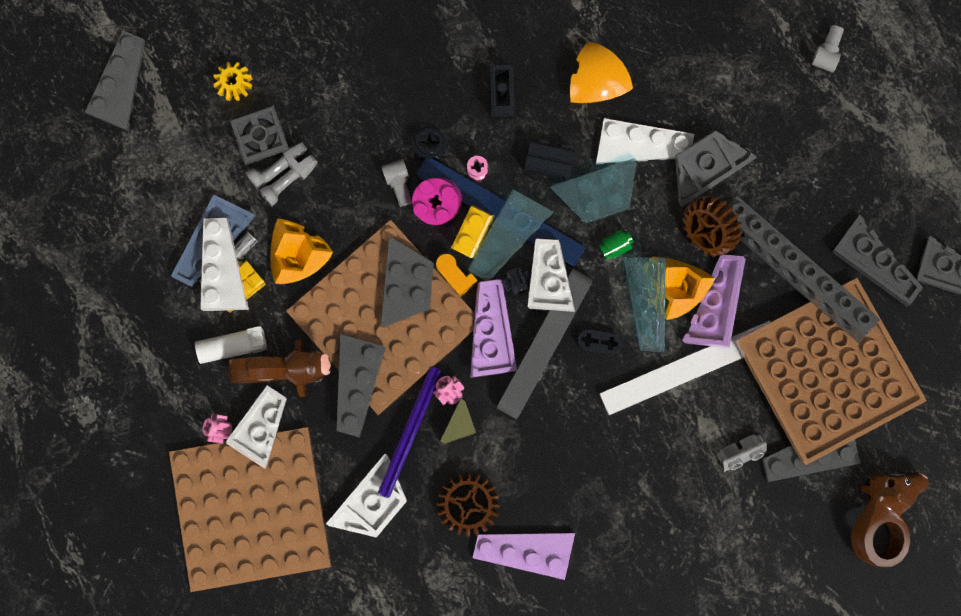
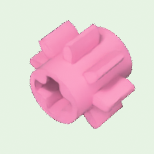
(449, 390)
(217, 428)

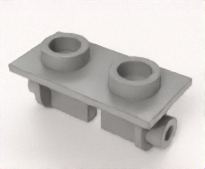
(752, 449)

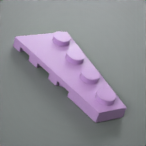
(717, 311)
(492, 335)
(529, 552)

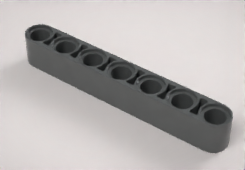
(542, 349)

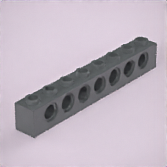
(803, 273)

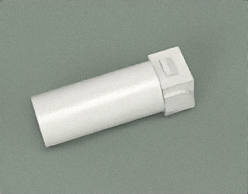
(231, 345)

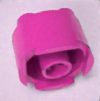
(426, 208)

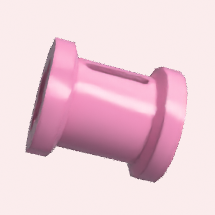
(482, 163)

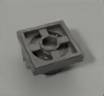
(260, 136)

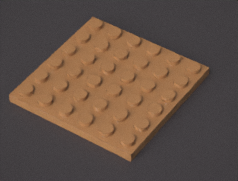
(352, 305)
(825, 381)
(249, 519)

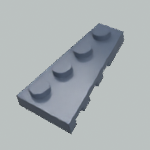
(190, 264)

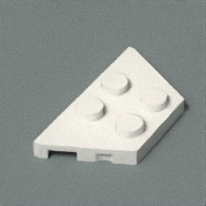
(367, 510)

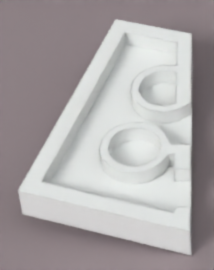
(549, 278)
(259, 427)

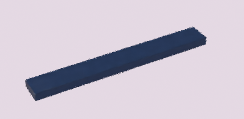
(477, 196)

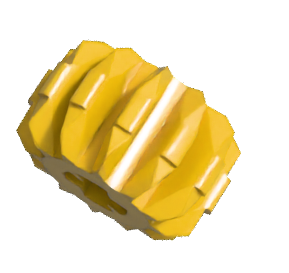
(238, 74)

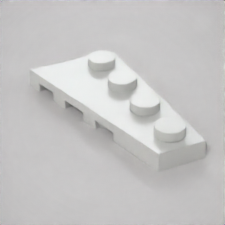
(627, 141)
(220, 269)

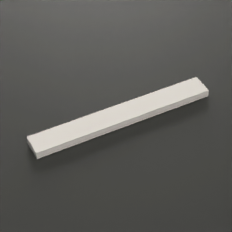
(672, 375)

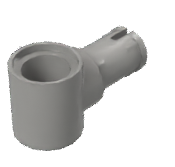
(828, 53)
(396, 176)

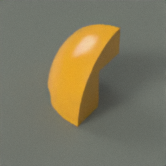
(599, 75)
(296, 253)
(684, 287)

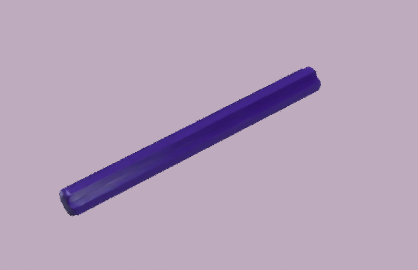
(409, 432)

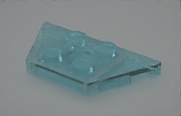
(599, 192)

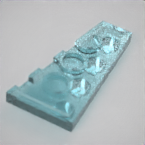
(513, 226)
(647, 294)

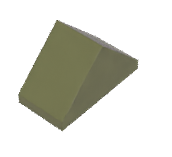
(459, 425)

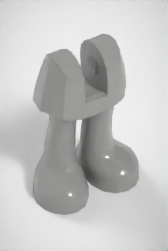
(288, 159)

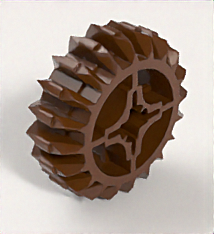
(712, 225)
(462, 521)

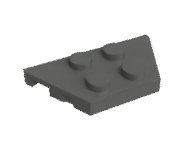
(707, 164)
(406, 284)

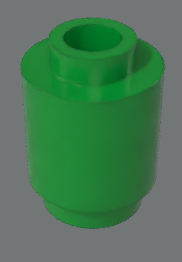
(616, 244)

